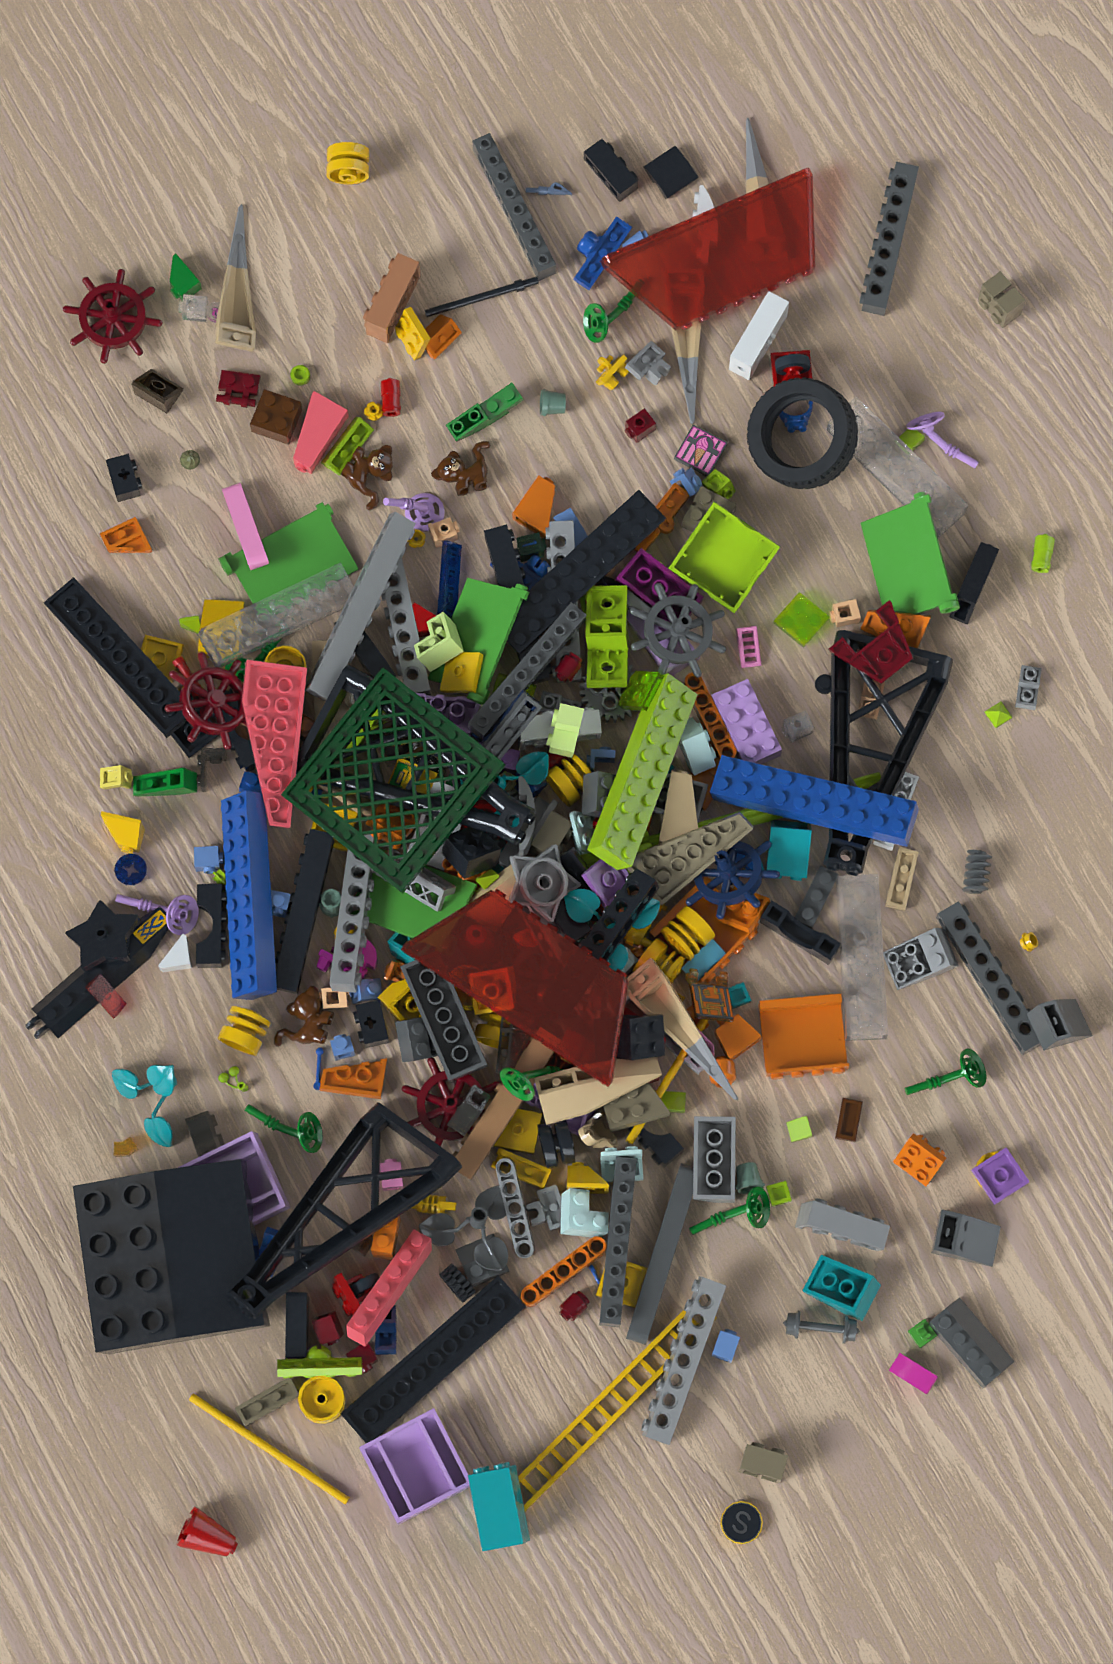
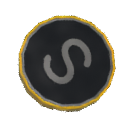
(741, 1522)

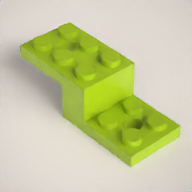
(607, 637)

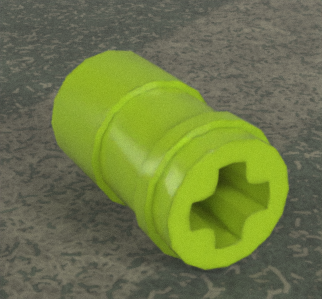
(1042, 553)

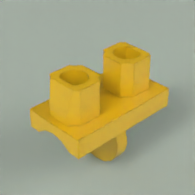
(607, 378)

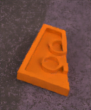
(912, 626)
(355, 1080)

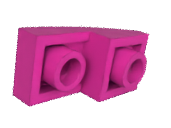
(913, 1373)

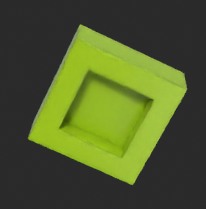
(778, 1193)

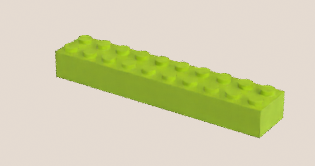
(642, 774)

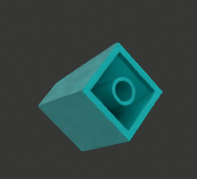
(789, 848)

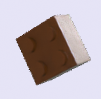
(276, 416)

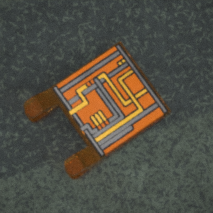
(710, 1000)

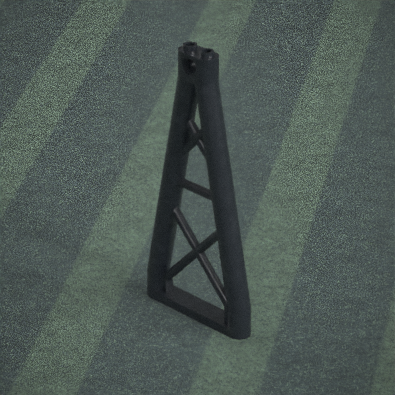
(937, 678)
(356, 682)
(256, 1294)

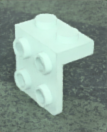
(582, 831)
(608, 1162)

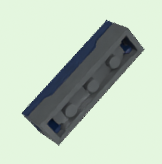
(511, 724)

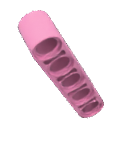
(245, 526)

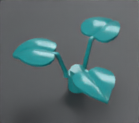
(532, 768)
(581, 907)
(163, 1083)

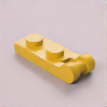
(527, 1170)

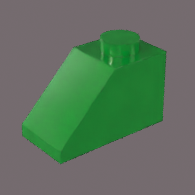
(182, 279)

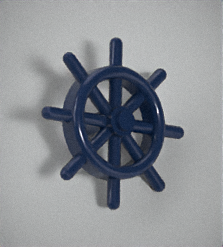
(729, 873)

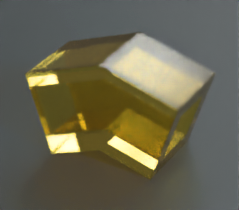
(124, 1148)

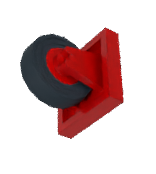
(790, 365)
(353, 1290)

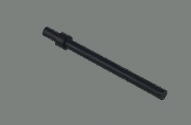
(518, 286)

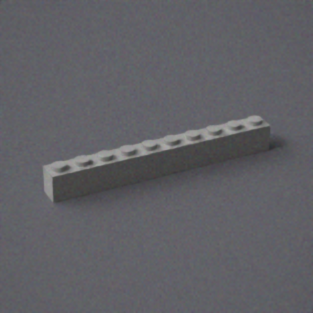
(360, 605)

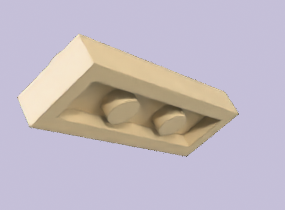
(901, 879)

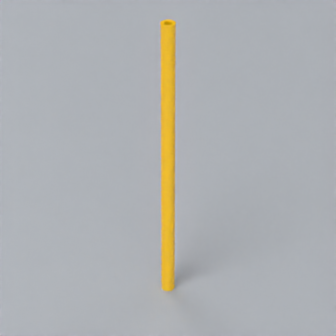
(666, 1082)
(269, 1448)

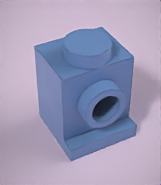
(280, 903)
(342, 1047)

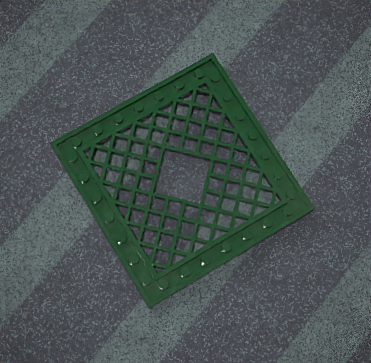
(345, 732)

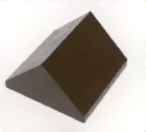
(156, 390)

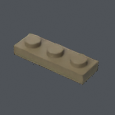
(267, 1401)

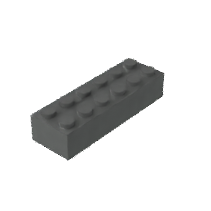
(445, 1021)

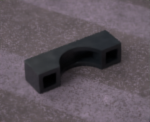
(240, 745)
(812, 941)
(209, 951)
(663, 1147)

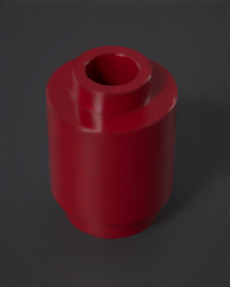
(568, 667)
(574, 1306)

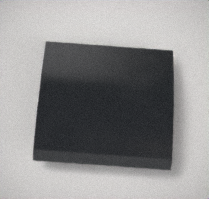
(670, 172)

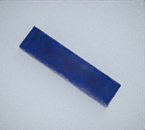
(449, 577)

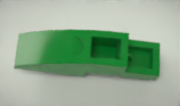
(484, 414)

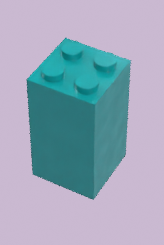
(498, 1506)

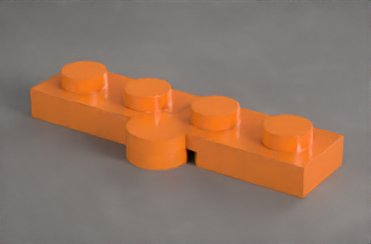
(669, 507)

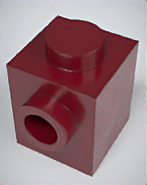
(640, 425)
(328, 1328)
(367, 1355)

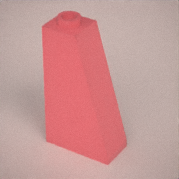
(318, 431)

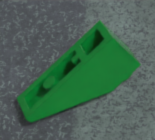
(165, 783)

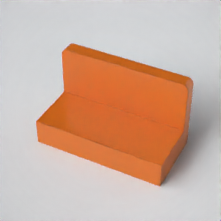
(442, 334)

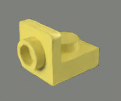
(116, 777)

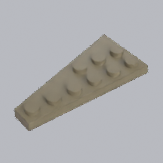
(687, 855)
(635, 1108)

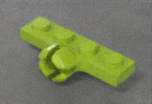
(319, 1363)

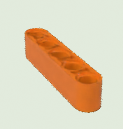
(710, 709)
(569, 1262)

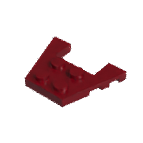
(883, 654)

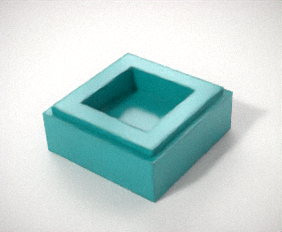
(739, 995)

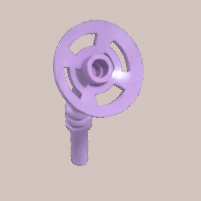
(926, 423)
(423, 508)
(175, 912)

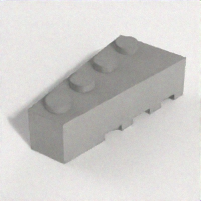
(843, 1224)

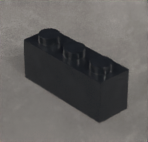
(611, 169)

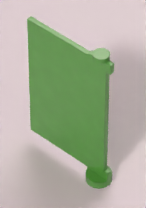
(293, 555)
(909, 559)
(483, 624)
(408, 915)

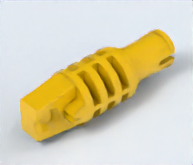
(434, 1204)

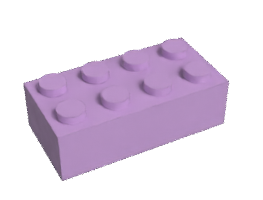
(747, 723)

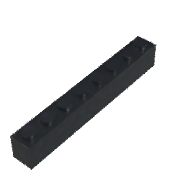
(509, 574)
(304, 910)

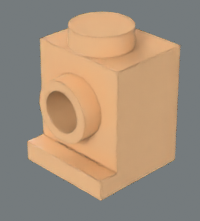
(438, 535)
(849, 608)
(328, 1001)

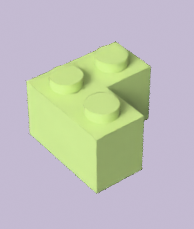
(441, 643)
(566, 728)

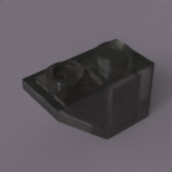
(468, 1110)

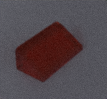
(106, 996)

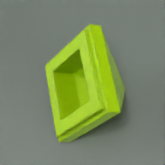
(998, 714)

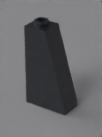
(974, 582)
(297, 1325)

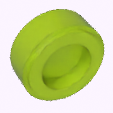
(300, 375)

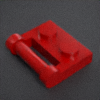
(184, 670)

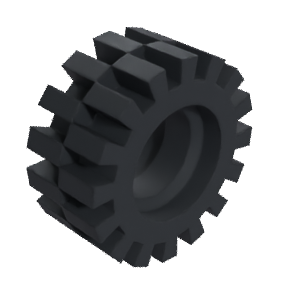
(457, 1283)

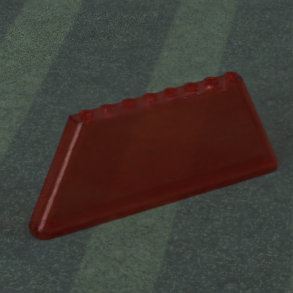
(723, 253)
(530, 979)

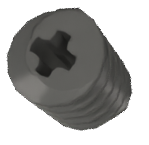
(976, 872)

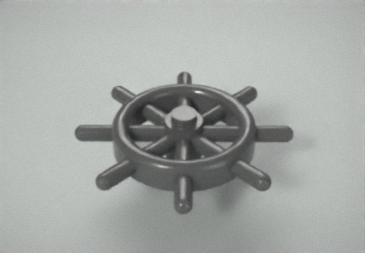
(678, 629)

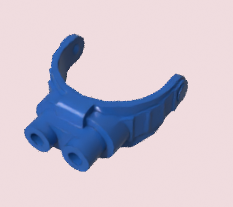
(796, 422)

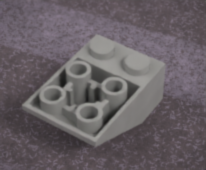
(920, 958)

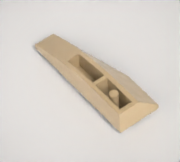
(575, 1093)

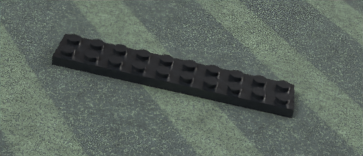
(584, 568)
(117, 655)
(433, 1360)

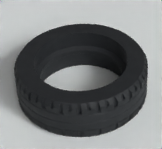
(767, 411)

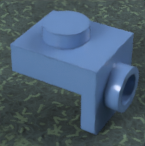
(689, 480)
(603, 755)
(367, 991)

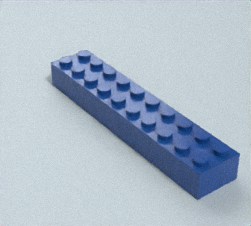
(814, 800)
(248, 896)

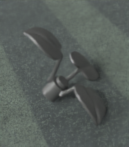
(491, 1253)

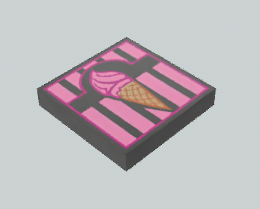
(700, 450)

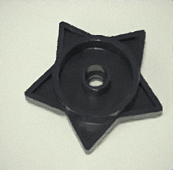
(103, 936)

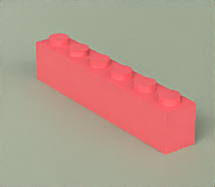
(389, 1287)

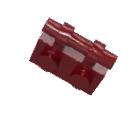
(239, 383)

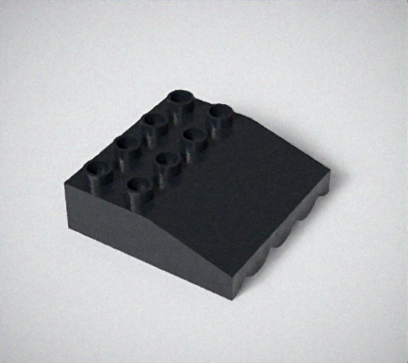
(166, 1254)

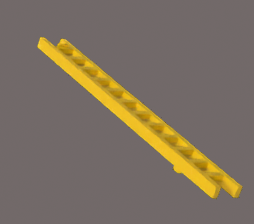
(595, 1404)

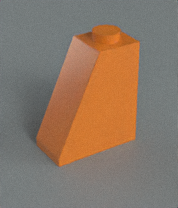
(536, 506)

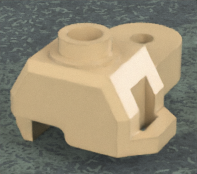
(596, 1134)

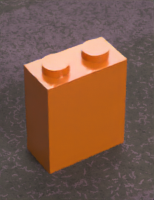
(385, 1240)

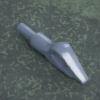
(549, 190)

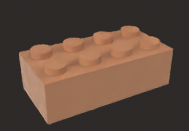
(392, 297)

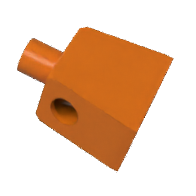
(736, 1037)

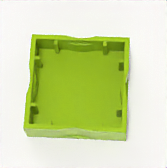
(724, 557)

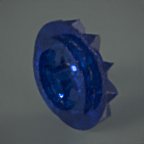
(126, 862)

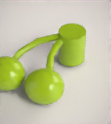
(233, 1071)

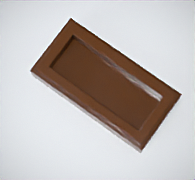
(848, 1120)

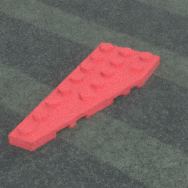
(273, 717)

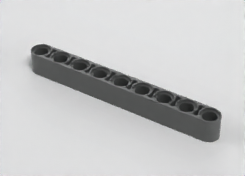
(662, 1256)

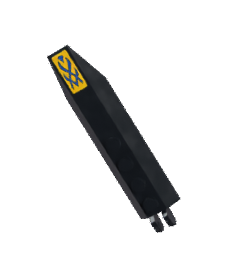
(71, 999)

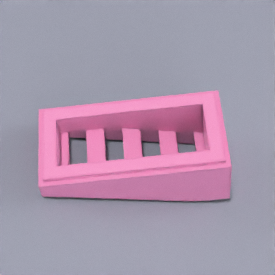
(745, 630)

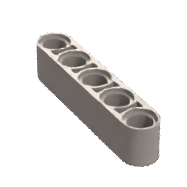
(512, 1218)

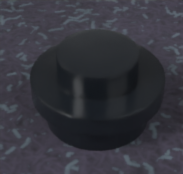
(823, 684)

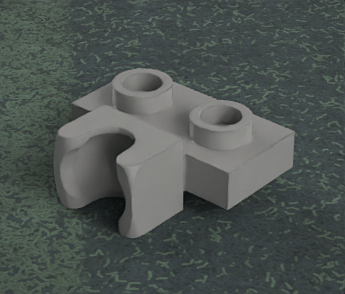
(649, 363)
(548, 1208)

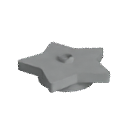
(554, 878)

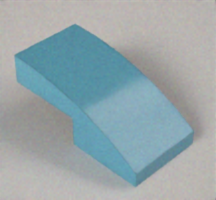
(705, 959)

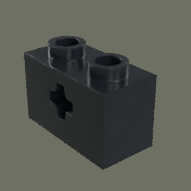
(119, 467)
(377, 1034)

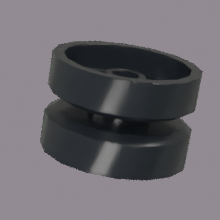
(556, 1143)

